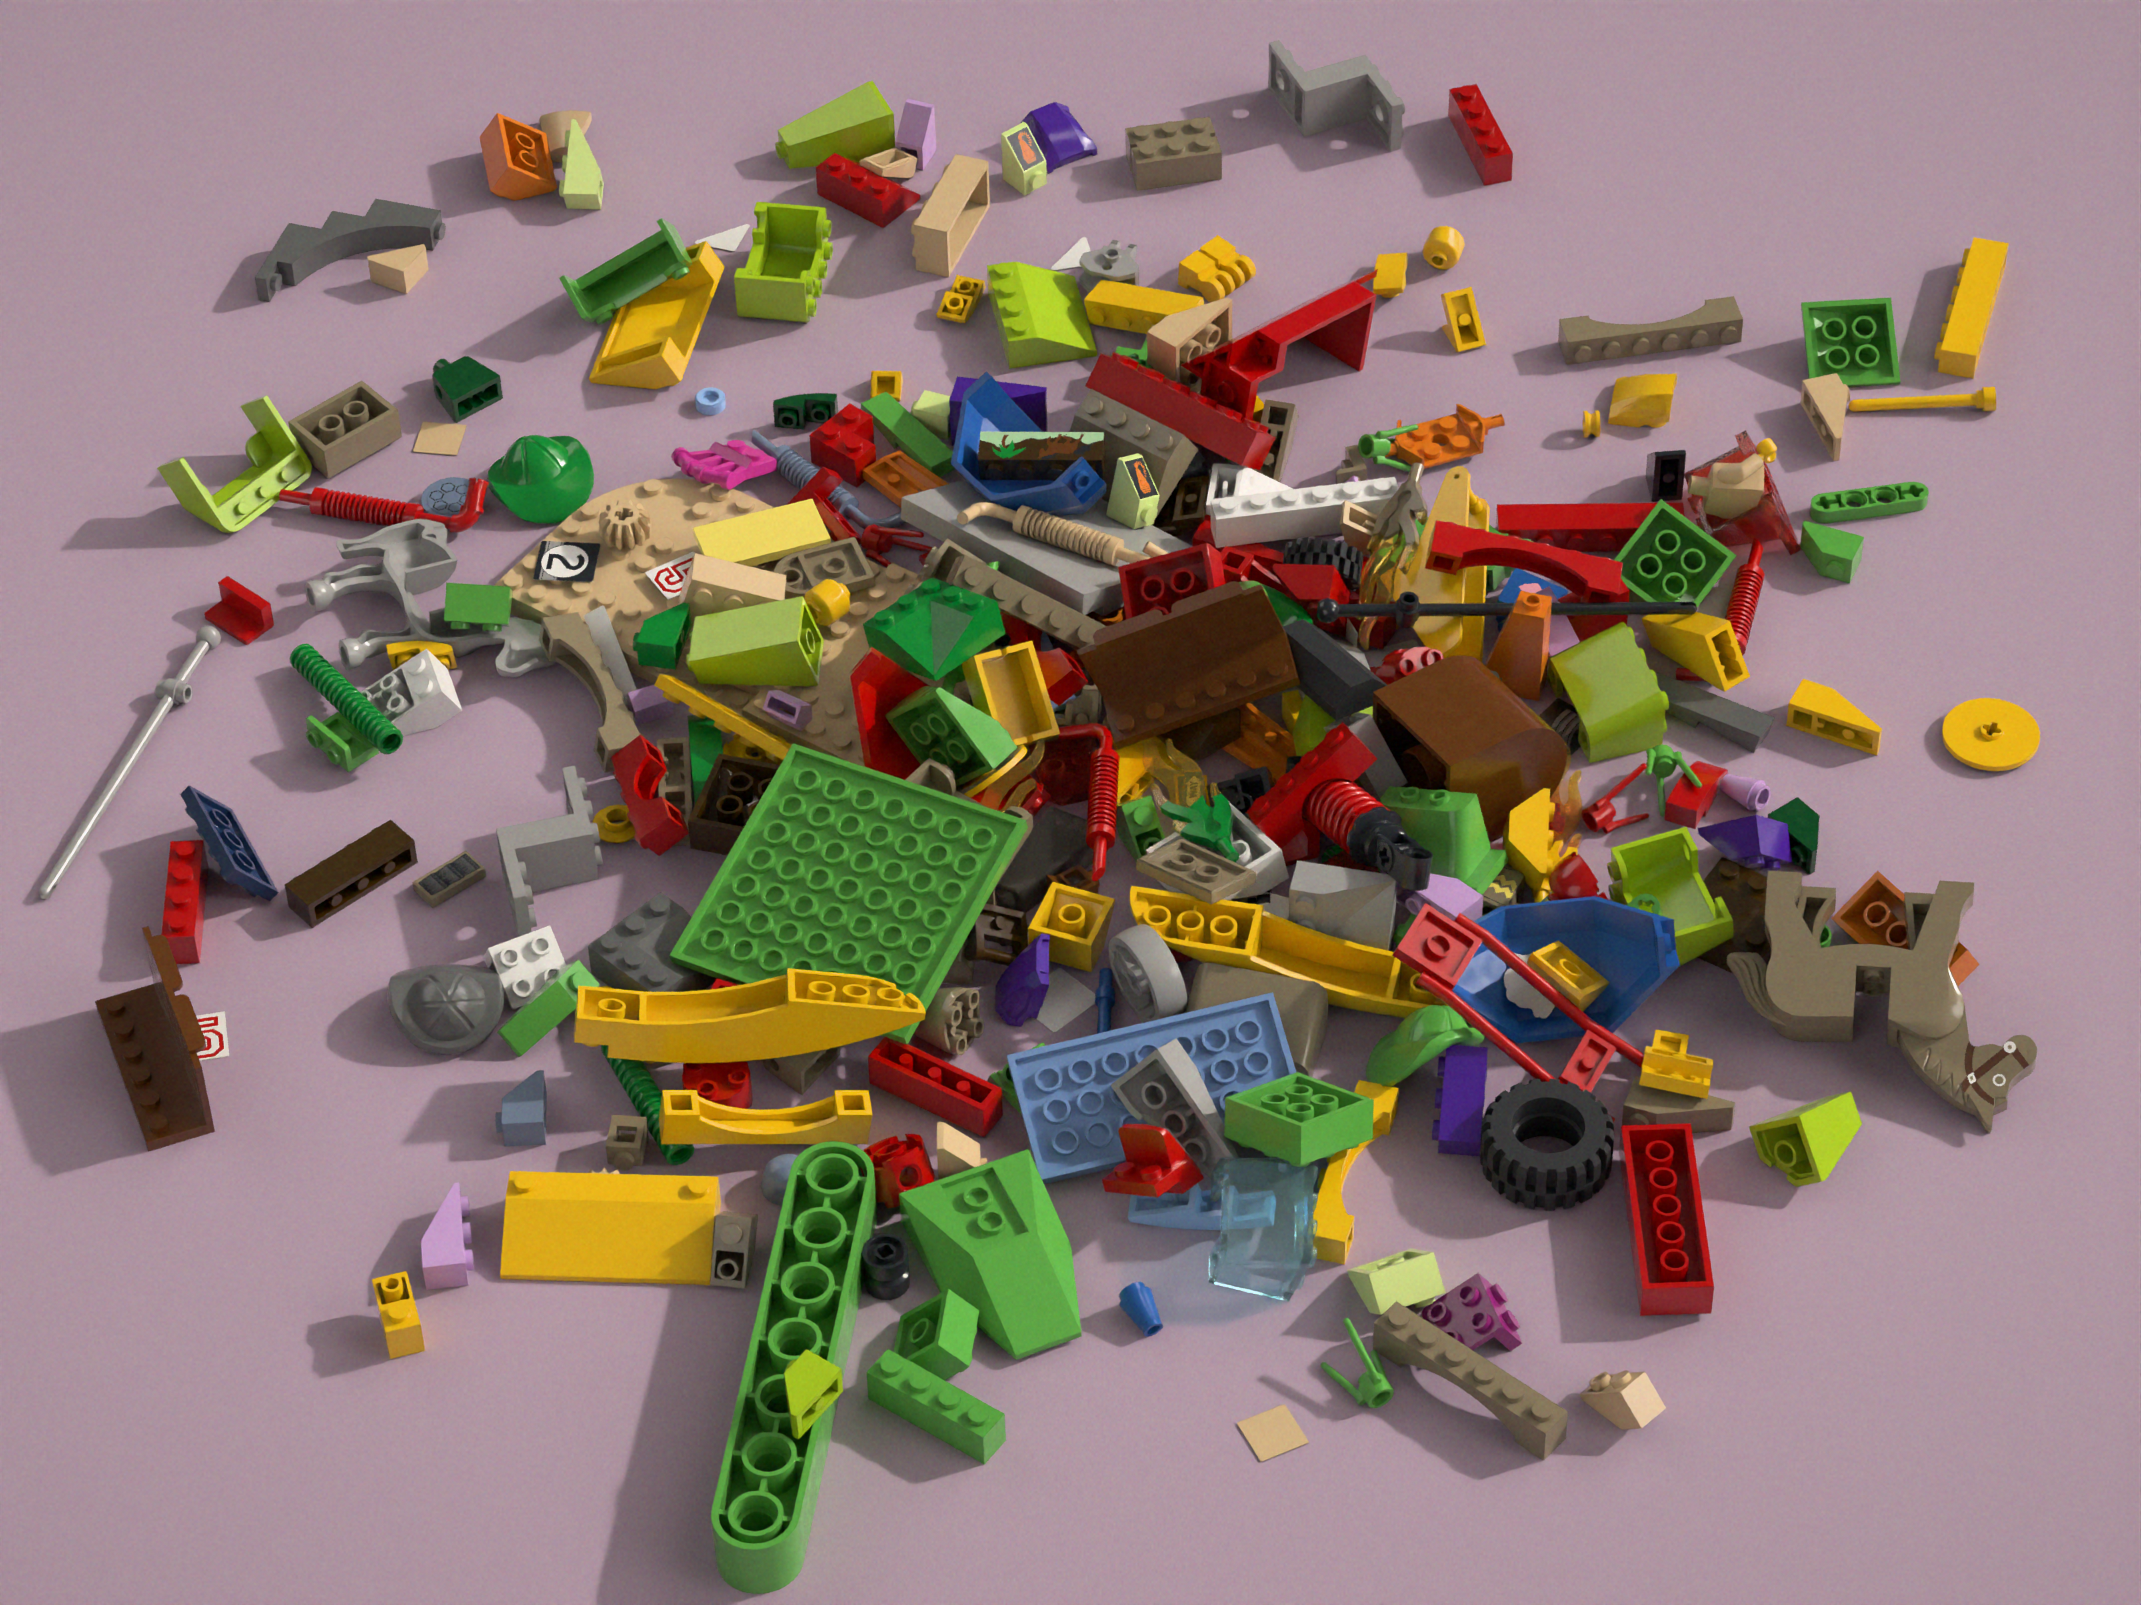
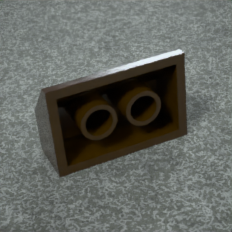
(1205, 736)

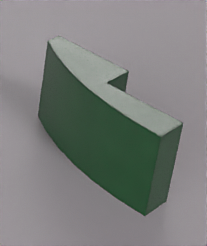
(798, 409)

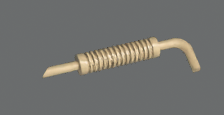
(1057, 532)

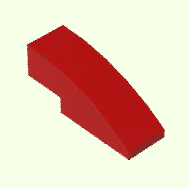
(1687, 802)

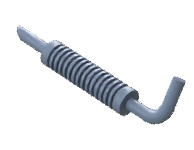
(800, 471)

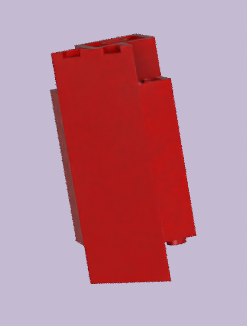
(1333, 321)

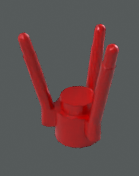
(880, 539)
(1601, 813)

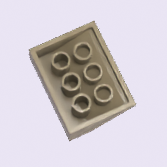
(1129, 433)

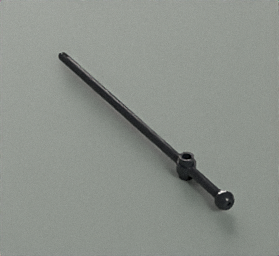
(1408, 609)

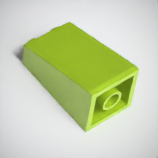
(757, 646)

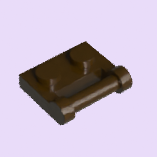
(998, 926)

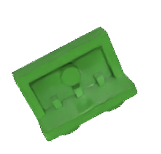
(340, 741)

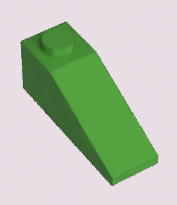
(546, 1007)

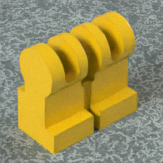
(1215, 269)

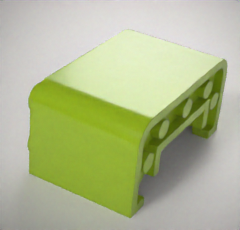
(784, 263)

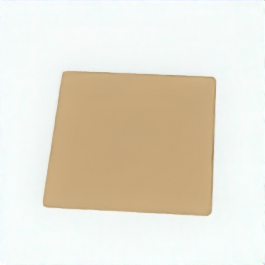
(439, 438)
(1272, 1432)

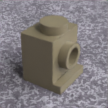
(626, 1149)

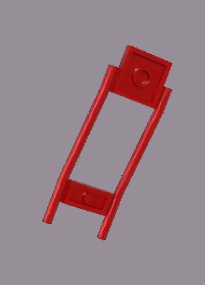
(1441, 953)

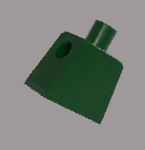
(465, 387)

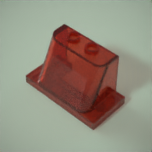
(1764, 522)

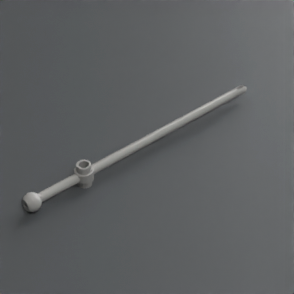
(170, 692)

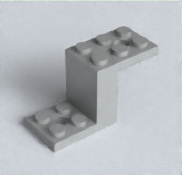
(1335, 95)
(549, 852)

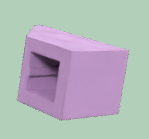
(917, 132)

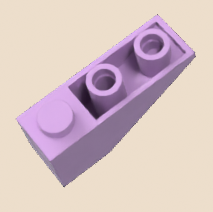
(1445, 895)
(444, 1244)

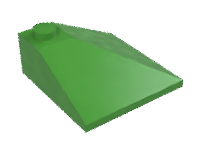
(1851, 340)

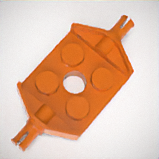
(1461, 433)

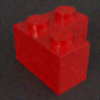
(845, 444)

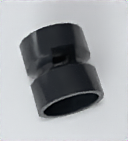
(886, 1266)

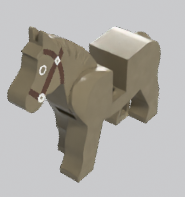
(1813, 990)

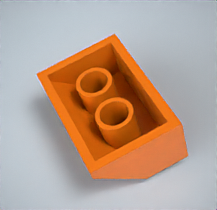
(516, 159)

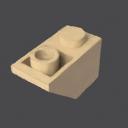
(1624, 1398)

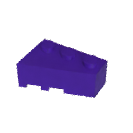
(1461, 1100)

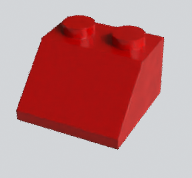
(1311, 584)

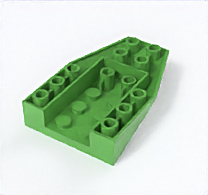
(999, 1249)

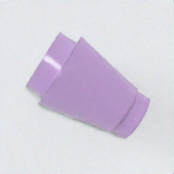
(1747, 791)

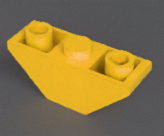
(1528, 838)

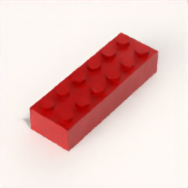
(1189, 414)
(1666, 1219)

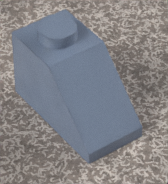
(524, 1113)

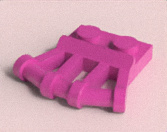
(724, 463)

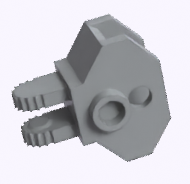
(1109, 264)

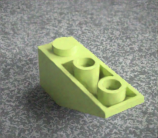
(583, 177)

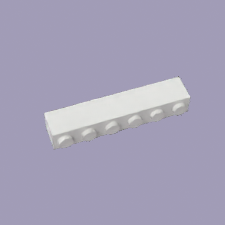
(1293, 511)

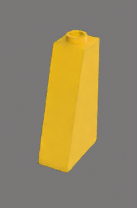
(1701, 645)

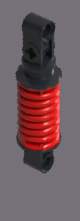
(1366, 830)

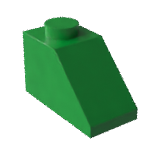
(663, 637)

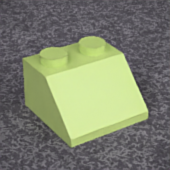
(1401, 1277)

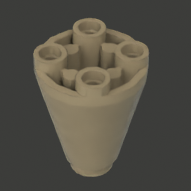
(952, 1020)

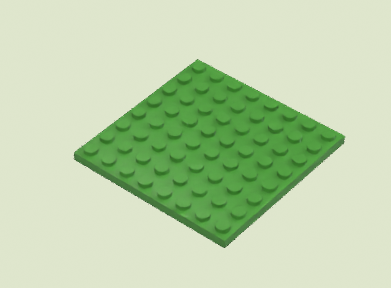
(850, 880)

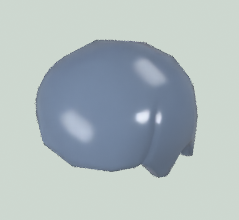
(776, 1178)

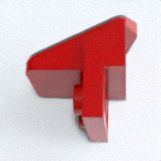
(1153, 1163)

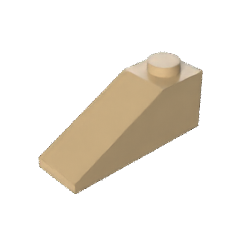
(1825, 405)

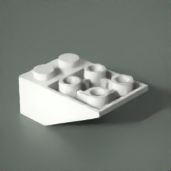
(1238, 480)
(416, 695)

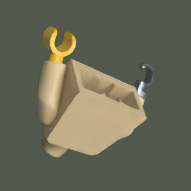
(1734, 486)

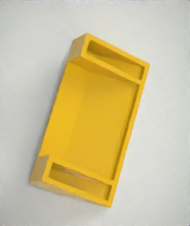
(657, 331)
(609, 1227)

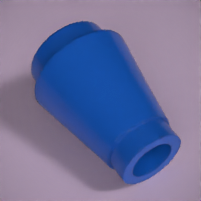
(1140, 1306)

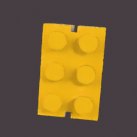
(1012, 692)

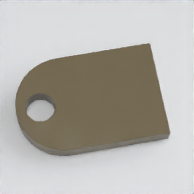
(836, 561)

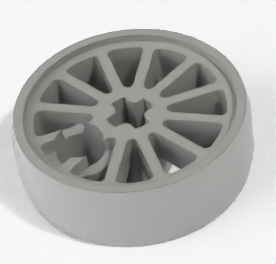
(1147, 973)

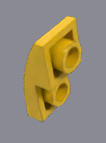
(1390, 274)
(962, 299)
(404, 651)

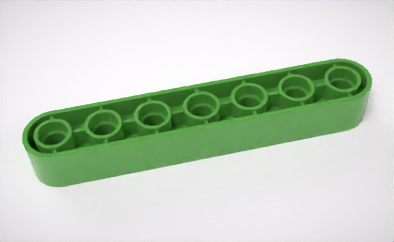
(808, 1303)

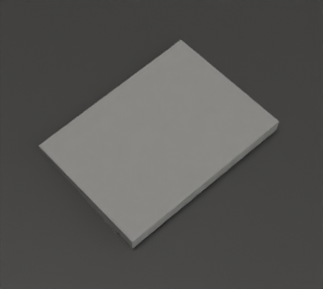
(1047, 568)

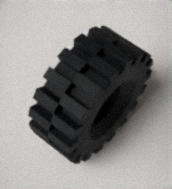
(1322, 552)

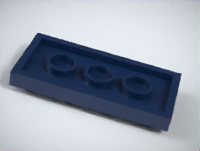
(228, 844)

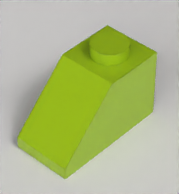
(810, 1389)

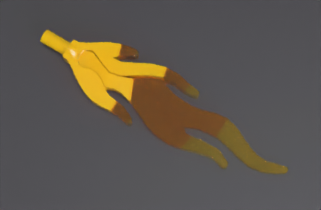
(1572, 813)

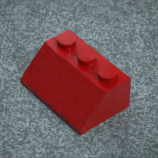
(862, 191)

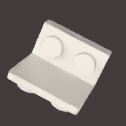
(525, 964)

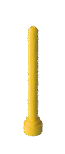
(1982, 399)

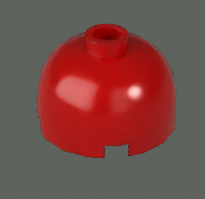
(1572, 879)

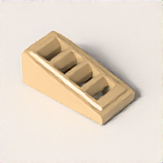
(891, 163)

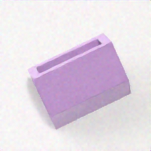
(777, 699)
(648, 704)

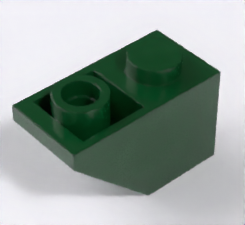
(1802, 830)

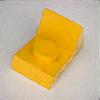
(1463, 320)

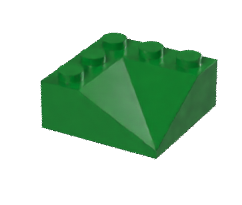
(935, 628)

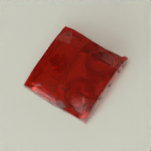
(1066, 769)

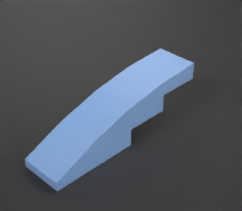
(1181, 1211)

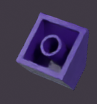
(1751, 841)

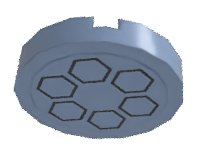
(445, 496)

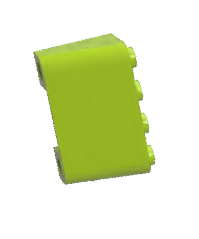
(1611, 693)
(1670, 872)

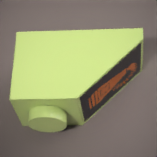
(1022, 160)
(1133, 493)

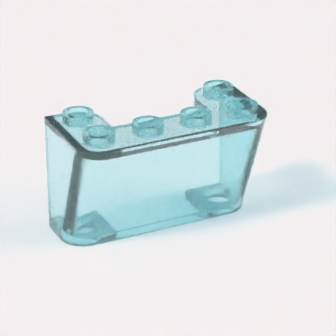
(1263, 1225)

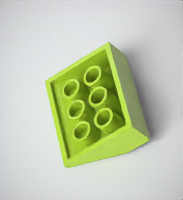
(1038, 315)

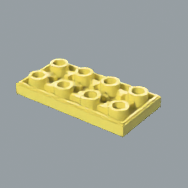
(763, 534)

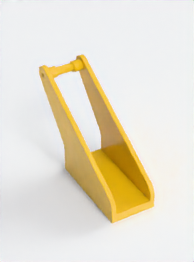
(1449, 633)

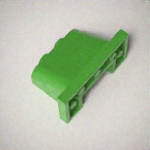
(1450, 829)

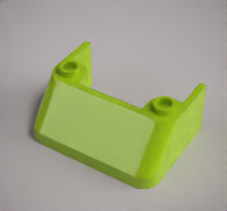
(276, 466)

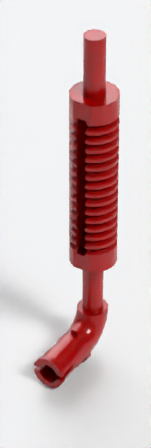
(387, 512)

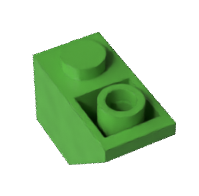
(1138, 825)

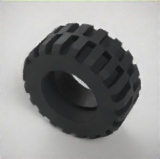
(1540, 1177)

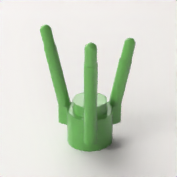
(1379, 445)
(1663, 762)
(1373, 1384)

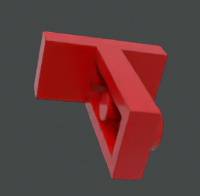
(818, 489)

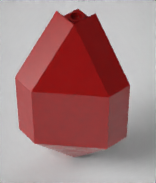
(877, 688)

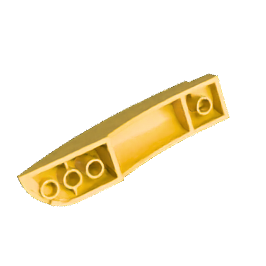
(1263, 942)
(745, 1021)

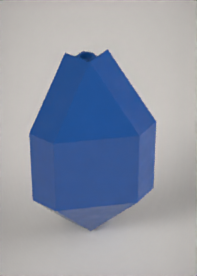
(990, 409)
(1618, 941)

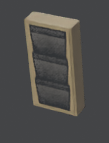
(449, 879)

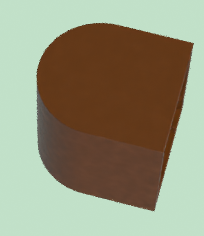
(1469, 734)

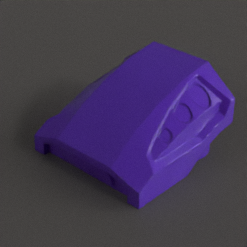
(1059, 135)
(1024, 983)

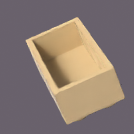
(951, 215)

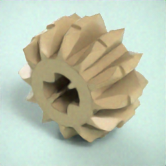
(624, 525)

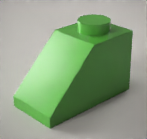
(1832, 551)

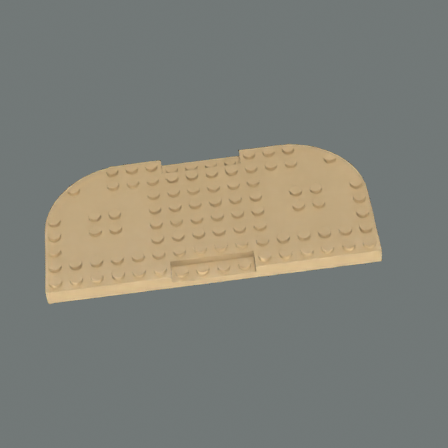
(632, 597)

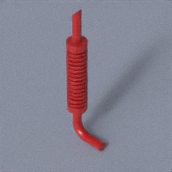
(1741, 605)
(1102, 792)

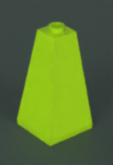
(850, 126)

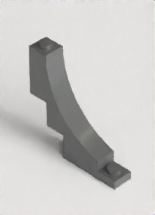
(307, 249)

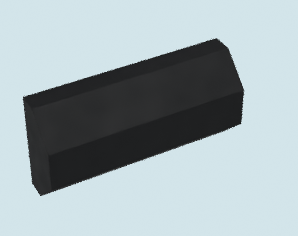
(1329, 672)

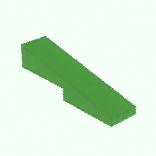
(906, 431)

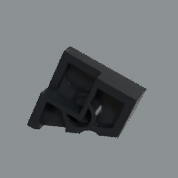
(1245, 788)

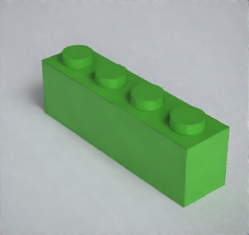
(936, 1406)

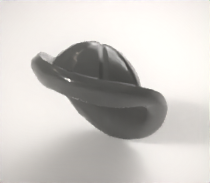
(446, 1006)

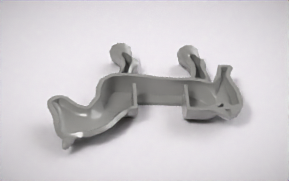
(415, 563)

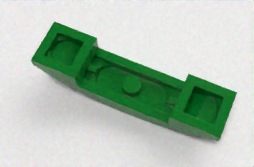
(704, 748)

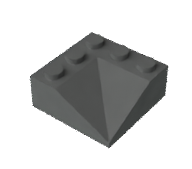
(638, 951)

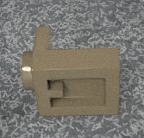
(1351, 466)

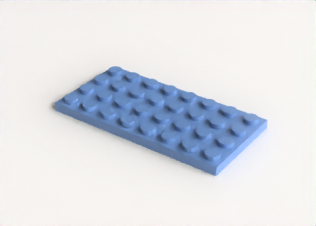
(1068, 1091)

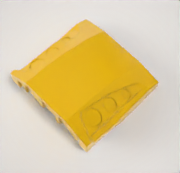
(1642, 400)

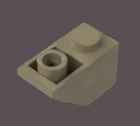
(733, 1248)

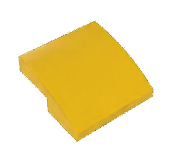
(1676, 1072)

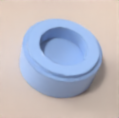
(710, 401)

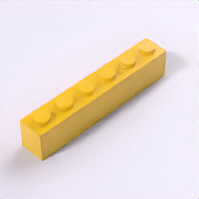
(1971, 308)

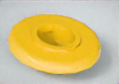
(612, 832)

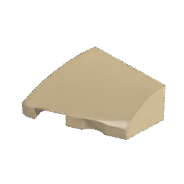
(555, 126)

